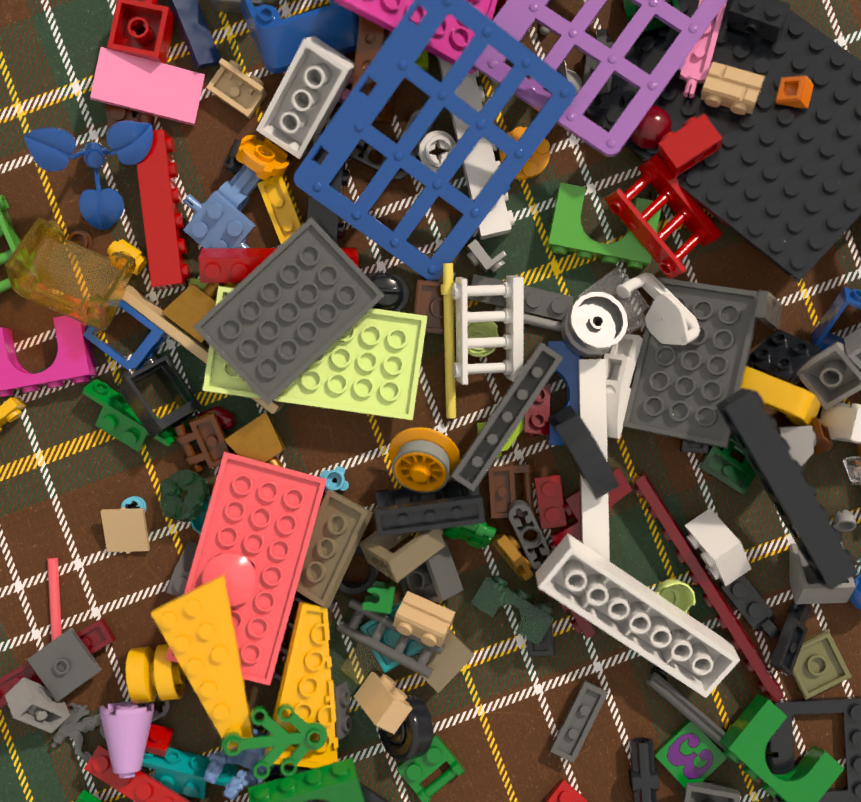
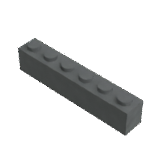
(506, 416)

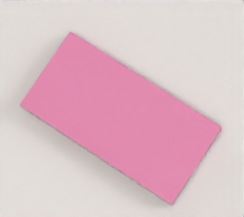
(147, 86)

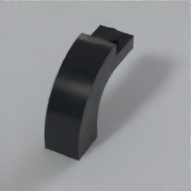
(584, 451)

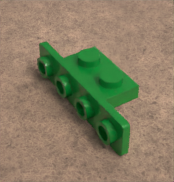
(119, 419)

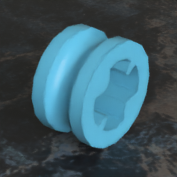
(131, 500)

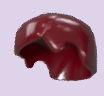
(652, 128)

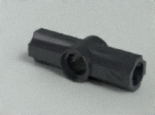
(643, 773)

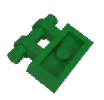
(475, 535)

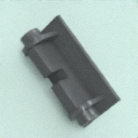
(343, 719)

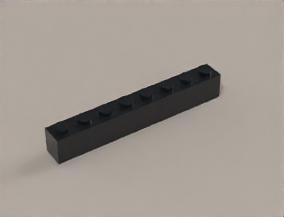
(787, 488)

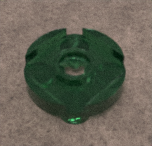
(172, 491)

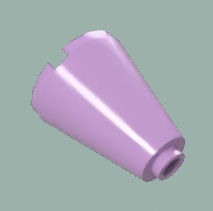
(126, 735)

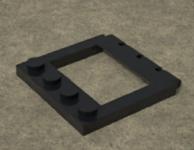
(783, 746)

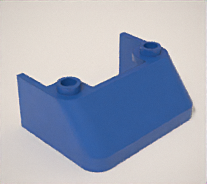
(281, 38)

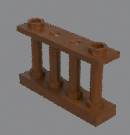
(369, 42)

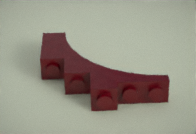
(573, 509)

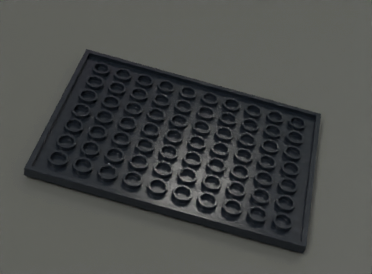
(783, 172)

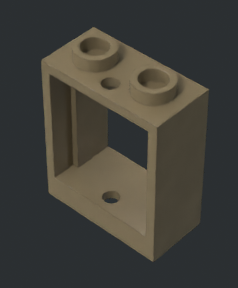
(406, 558)

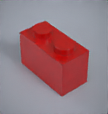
(689, 145)

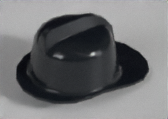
(393, 288)

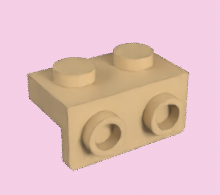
(237, 88)

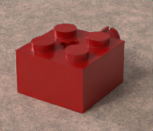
(144, 18)

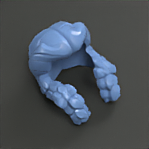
(246, 759)

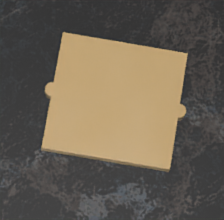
(125, 530)

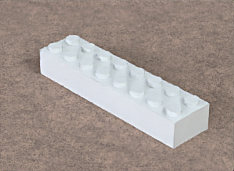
(636, 616)

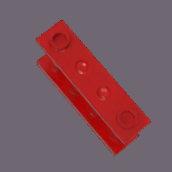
(681, 203)

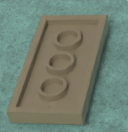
(331, 547)

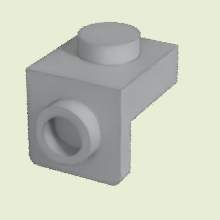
(479, 257)

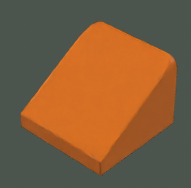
(795, 91)

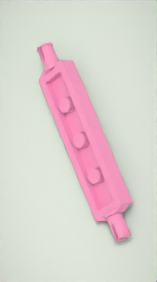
(700, 57)

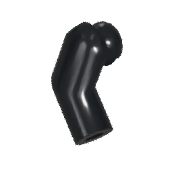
(231, 162)

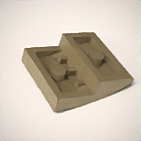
(448, 663)

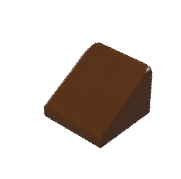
(824, 440)

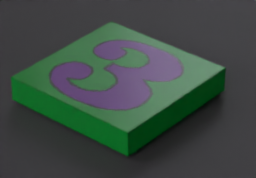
(689, 754)

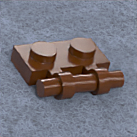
(210, 437)

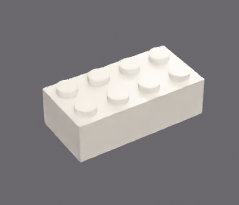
(306, 96)

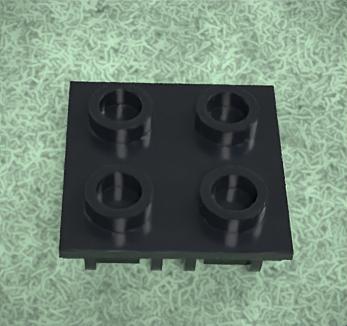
(782, 356)

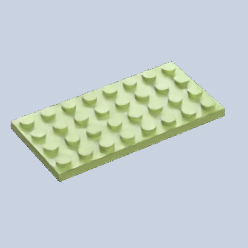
(363, 372)

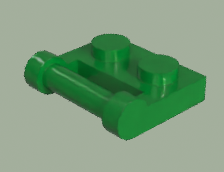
(418, 769)

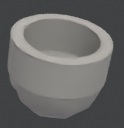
(844, 521)

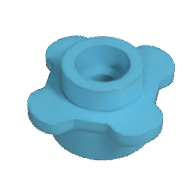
(338, 473)

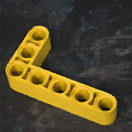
(792, 401)

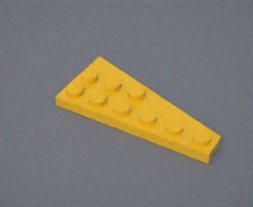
(206, 646)
(309, 685)

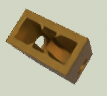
(192, 307)
(258, 440)

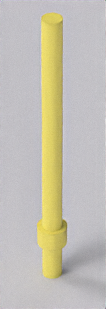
(449, 340)

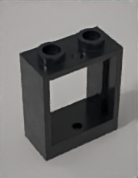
(175, 385)

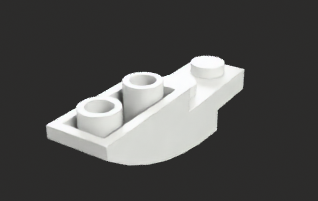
(619, 373)

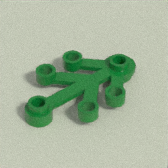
(278, 741)

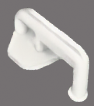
(667, 317)

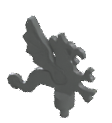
(74, 729)

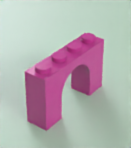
(72, 362)

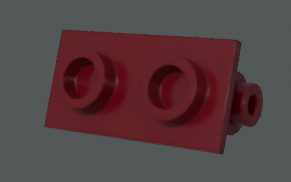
(537, 416)

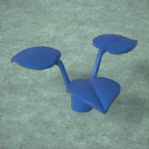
(55, 146)

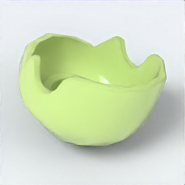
(482, 330)
(677, 593)

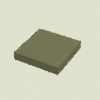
(819, 665)

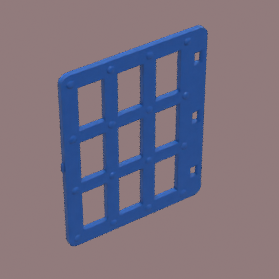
(358, 112)

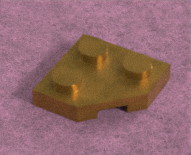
(508, 549)

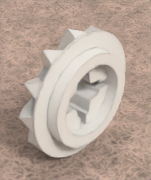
(428, 143)

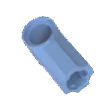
(240, 187)

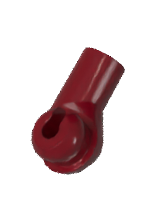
(224, 416)

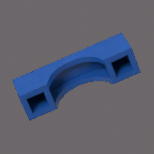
(568, 373)

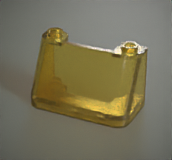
(69, 276)

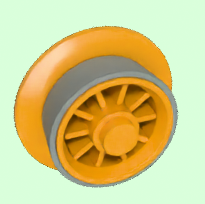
(423, 459)

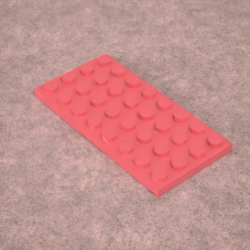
(269, 521)

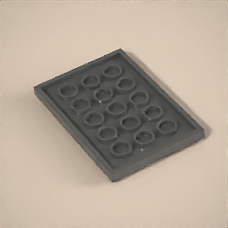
(289, 311)
(681, 384)

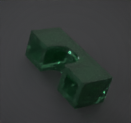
(535, 618)

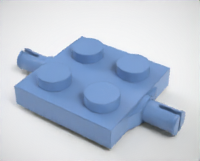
(217, 223)

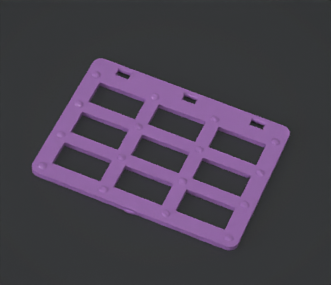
(518, 17)

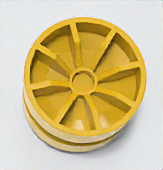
(153, 674)

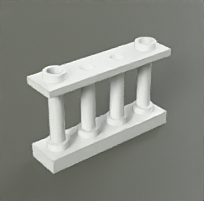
(511, 316)

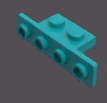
(185, 771)

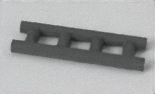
(373, 641)

